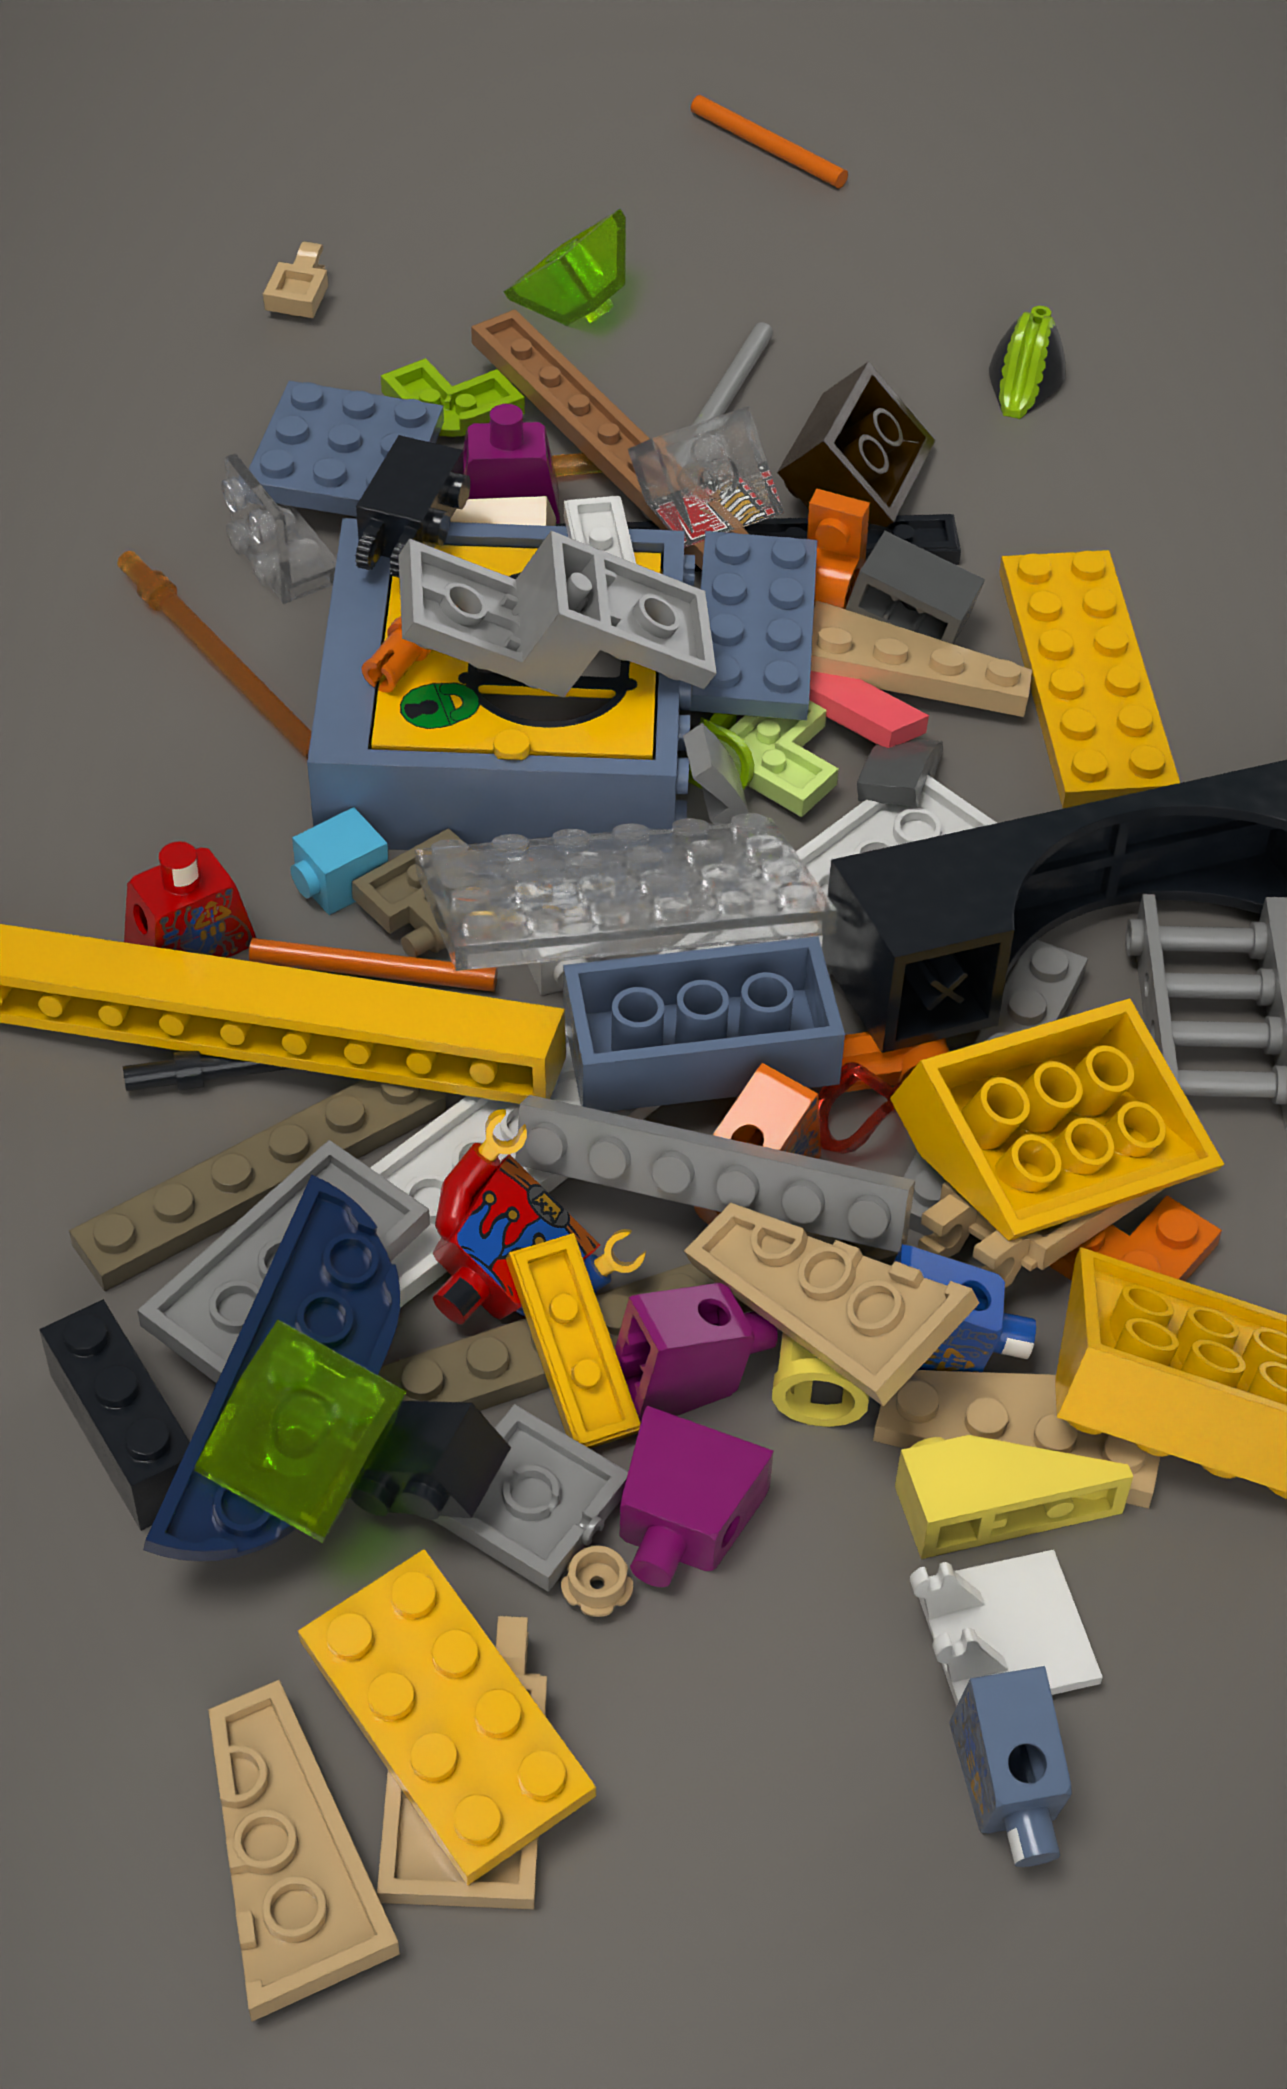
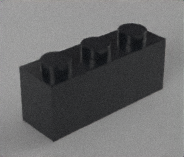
(116, 1406)

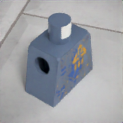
(1013, 1760)

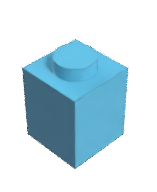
(334, 856)

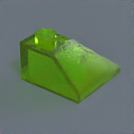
(577, 274)

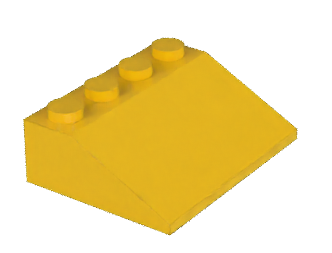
(1055, 1120)
(1175, 1370)

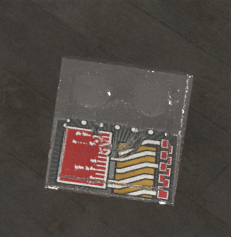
(707, 476)

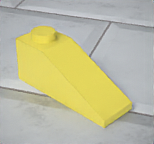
(995, 1490)

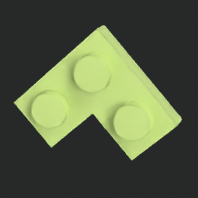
(782, 766)

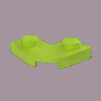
(462, 403)

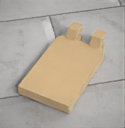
(956, 1218)
(412, 1861)

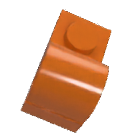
(841, 537)

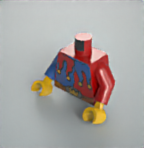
(495, 1210)

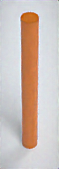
(769, 141)
(370, 964)

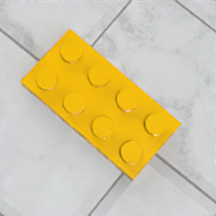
(447, 1716)

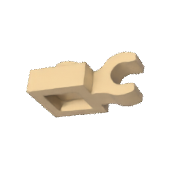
(298, 286)

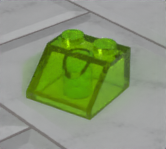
(300, 1430)

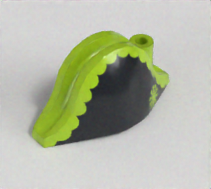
(1028, 363)

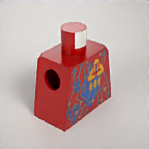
(187, 905)

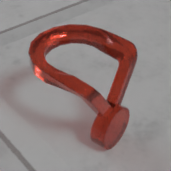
(850, 1074)

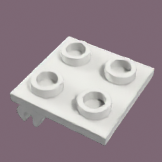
(1006, 1621)

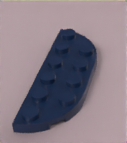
(326, 1283)

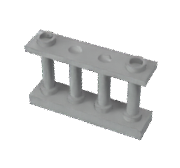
(1262, 941)

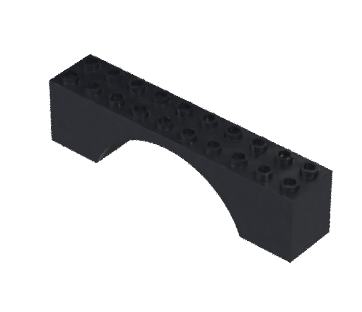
(947, 916)

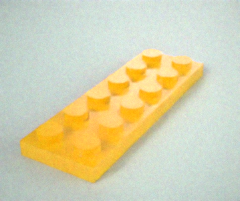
(1086, 676)

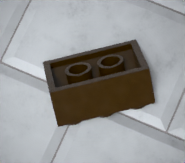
(859, 446)

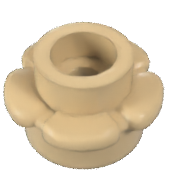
(597, 1564)

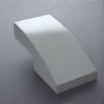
(716, 773)

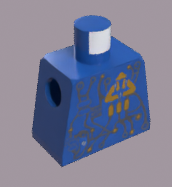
(985, 1328)

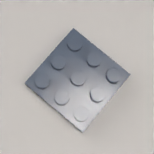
(332, 442)

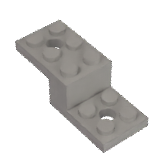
(555, 614)

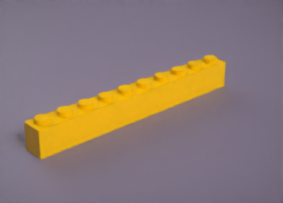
(280, 1015)

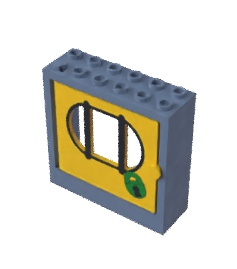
(458, 760)

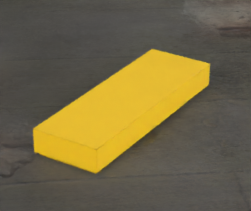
(573, 1342)

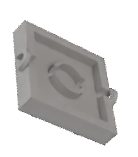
(541, 1501)

